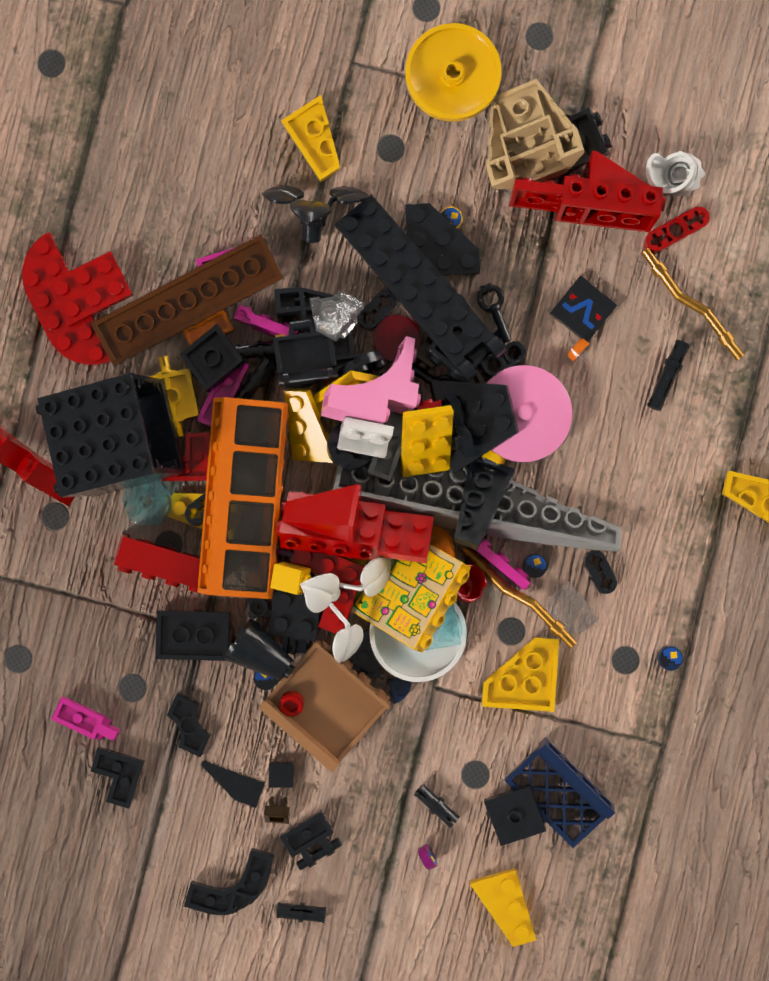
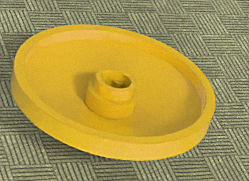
(453, 72)

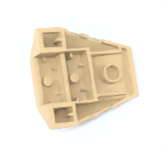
(529, 137)

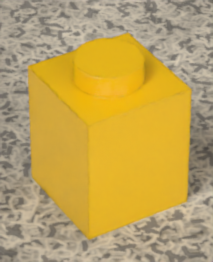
(289, 576)

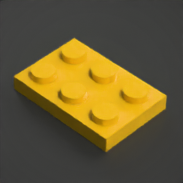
(426, 441)

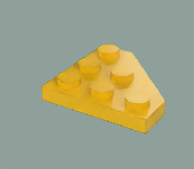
(526, 678)

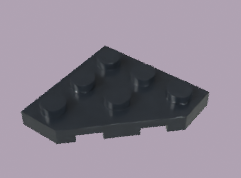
(441, 241)

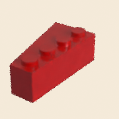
(157, 562)

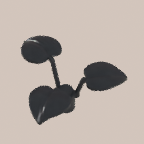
(311, 212)

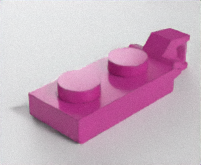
(261, 323)
(84, 720)

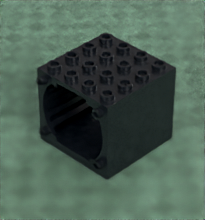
(110, 435)

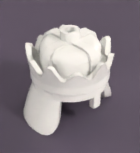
(676, 173)

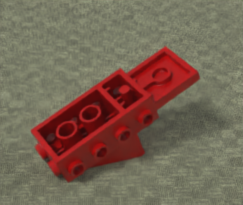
(601, 188)
(347, 527)

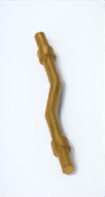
(725, 337)
(556, 627)

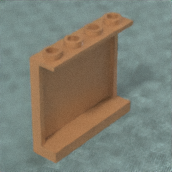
(336, 705)

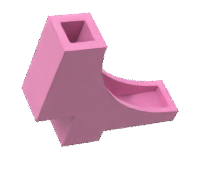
(376, 398)

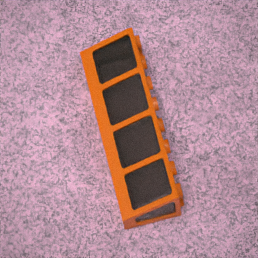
(242, 497)

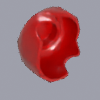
(473, 587)

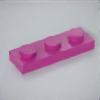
(227, 388)
(500, 561)

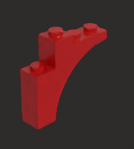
(29, 465)

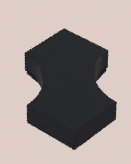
(192, 734)

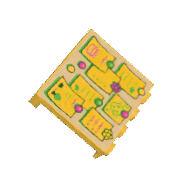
(414, 598)

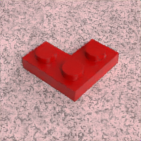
(196, 458)

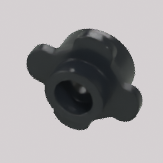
(254, 612)

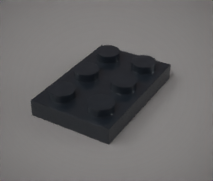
(192, 635)

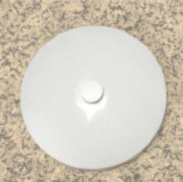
(414, 665)

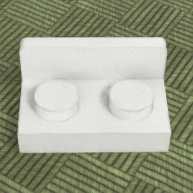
(364, 437)

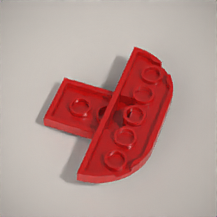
(70, 298)

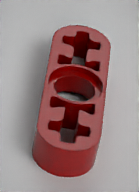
(696, 226)

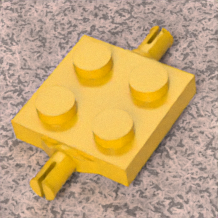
(180, 393)

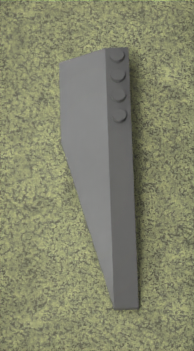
(520, 516)

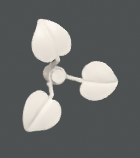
(324, 590)

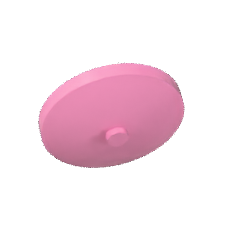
(540, 410)

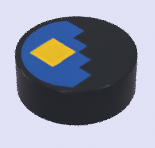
(535, 565)
(264, 682)

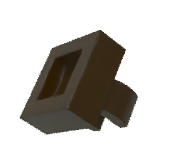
(277, 814)

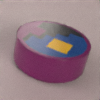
(427, 857)

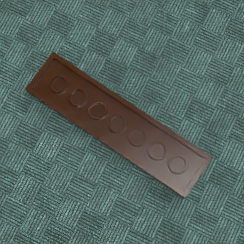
(187, 300)

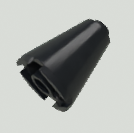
(259, 652)

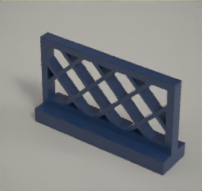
(578, 782)

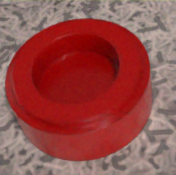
(291, 703)

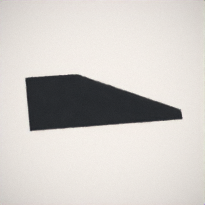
(236, 785)

